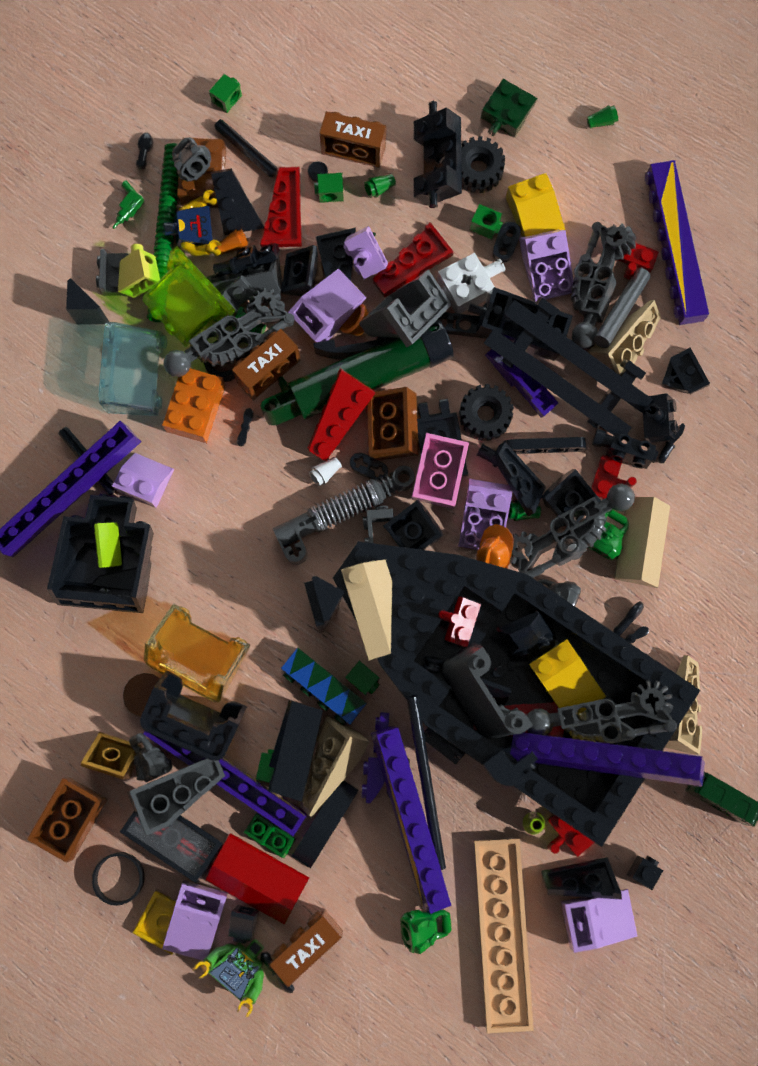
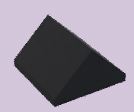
(300, 271)
(83, 307)

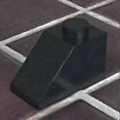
(243, 923)

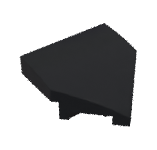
(685, 373)

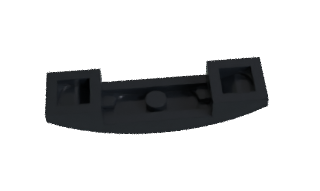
(328, 350)
(325, 824)

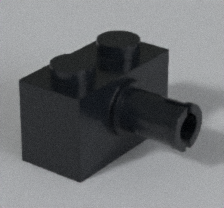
(659, 419)

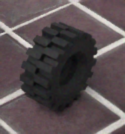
(489, 154)
(486, 397)

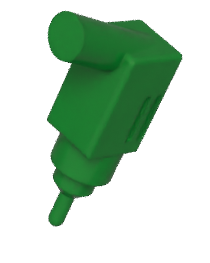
(129, 204)

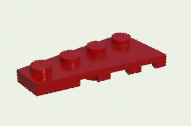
(421, 255)

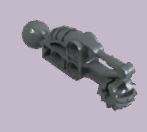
(615, 243)
(225, 349)
(583, 534)
(595, 726)

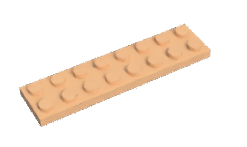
(503, 936)

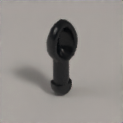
(144, 144)
(632, 614)

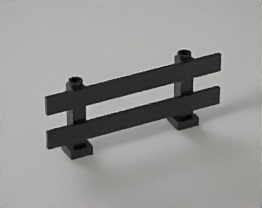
(535, 326)

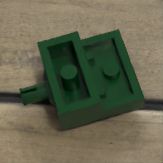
(507, 108)

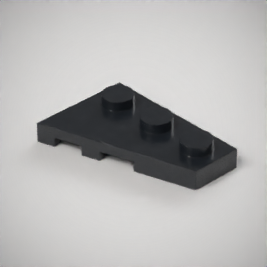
(233, 204)
(333, 253)
(520, 478)
(583, 879)

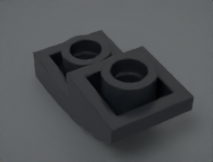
(264, 255)

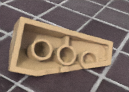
(629, 338)
(371, 599)
(688, 734)
(335, 757)

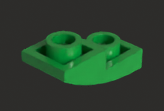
(270, 835)

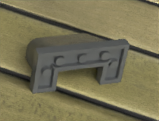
(408, 310)

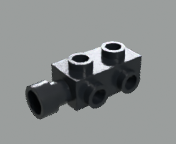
(630, 452)

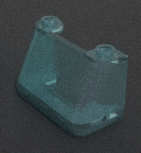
(130, 369)

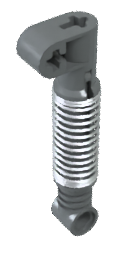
(331, 512)

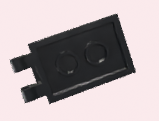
(440, 424)

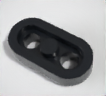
(506, 243)

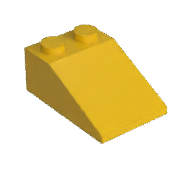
(534, 206)
(566, 677)

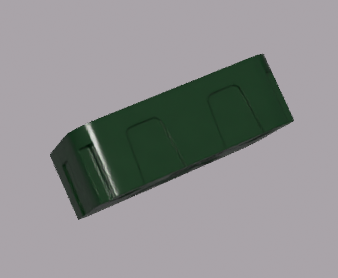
(726, 799)

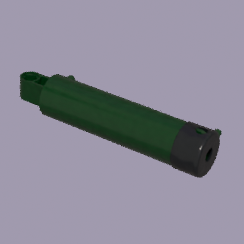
(373, 367)

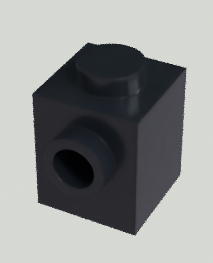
(645, 871)

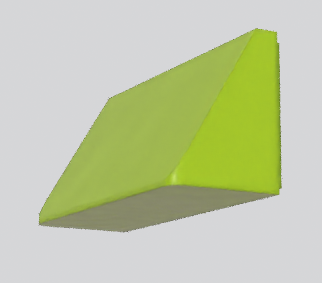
(108, 544)

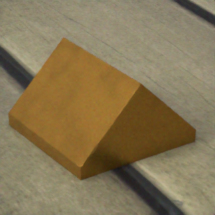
(110, 756)

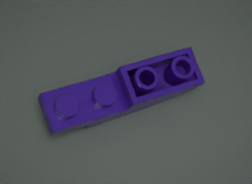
(531, 390)
(372, 768)

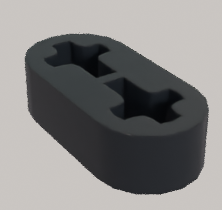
(371, 462)

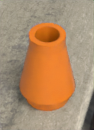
(233, 242)

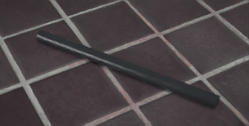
(425, 776)

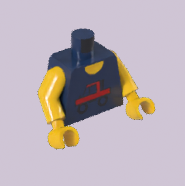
(193, 227)

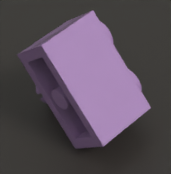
(365, 252)

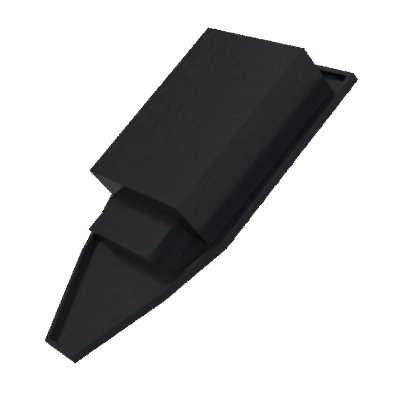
(432, 582)

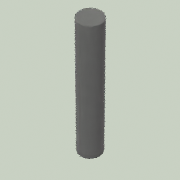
(622, 308)

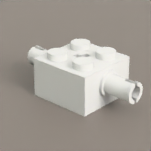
(468, 271)

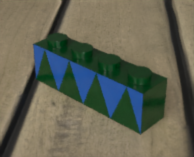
(324, 686)

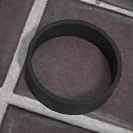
(100, 895)

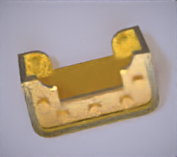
(194, 654)

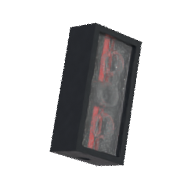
(178, 845)

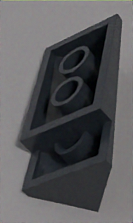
(324, 601)
(294, 750)

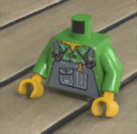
(237, 970)

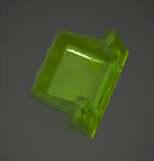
(186, 299)

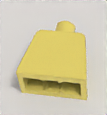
(137, 272)

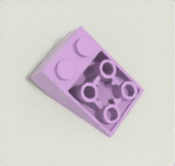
(547, 264)
(327, 306)
(484, 506)
(194, 920)
(598, 921)

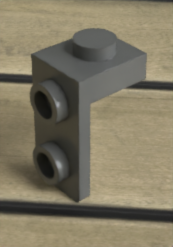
(380, 514)

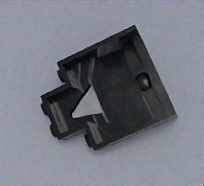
(75, 570)

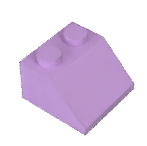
(143, 479)

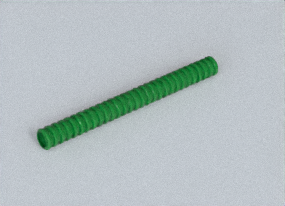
(166, 214)

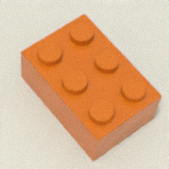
(194, 405)

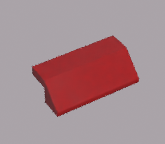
(257, 878)

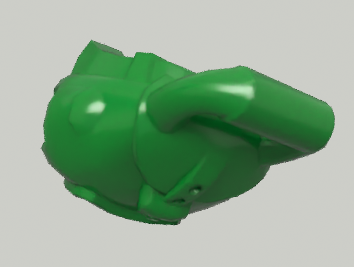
(611, 542)
(420, 929)

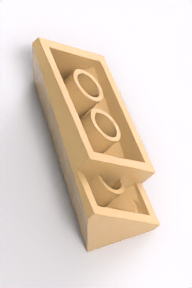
(643, 542)

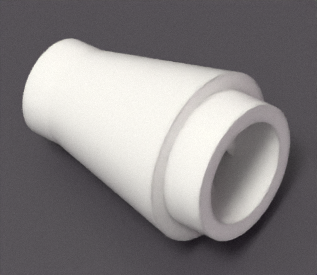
(323, 472)

